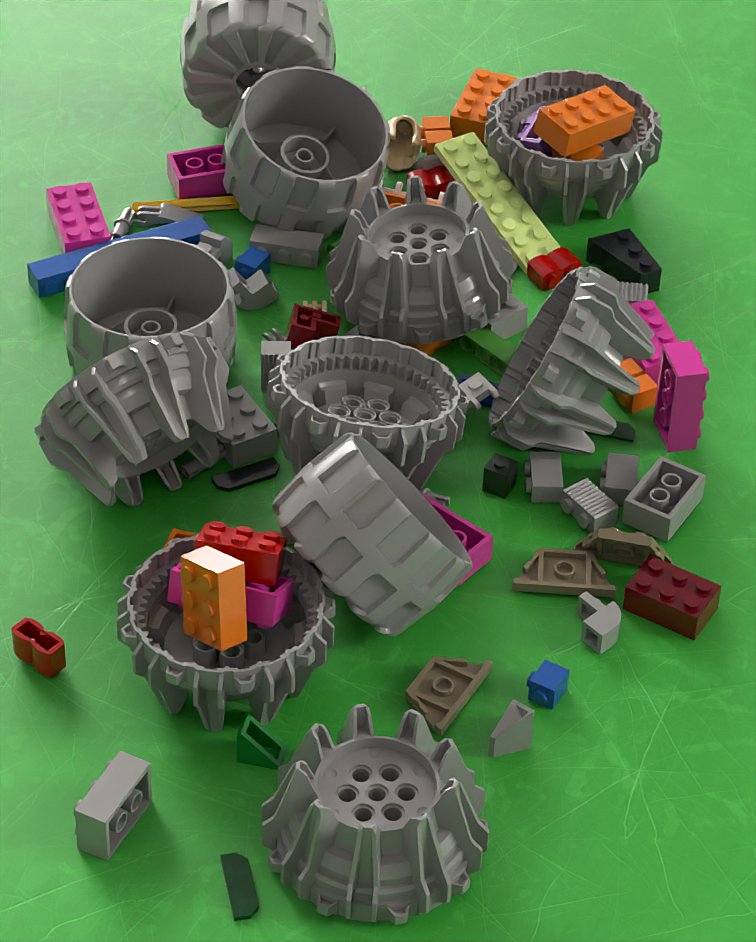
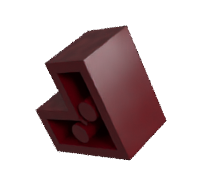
(310, 324)

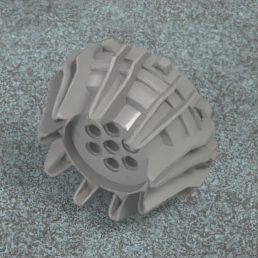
(539, 175)
(420, 267)
(568, 365)
(371, 388)
(139, 415)
(261, 669)
(375, 820)

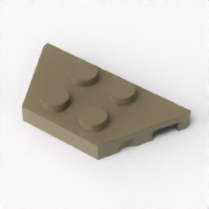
(622, 547)
(564, 573)
(445, 688)

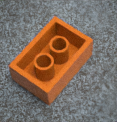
(214, 598)

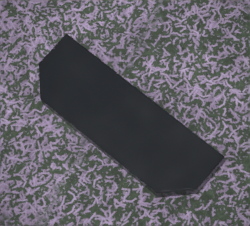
(246, 475)

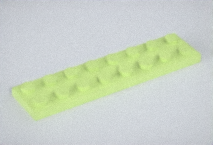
(507, 210)

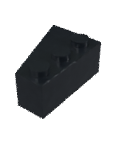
(624, 258)

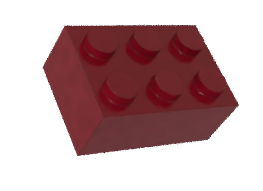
(671, 597)

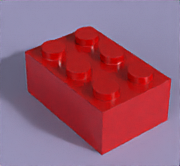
(260, 552)

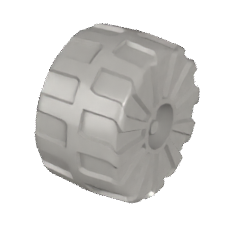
(238, 41)
(304, 150)
(146, 291)
(371, 535)

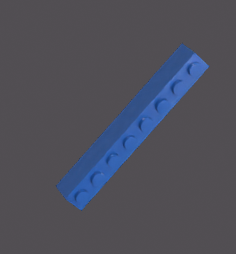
(51, 274)

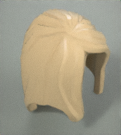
(403, 143)

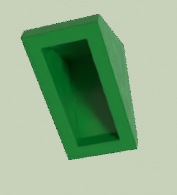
(258, 745)

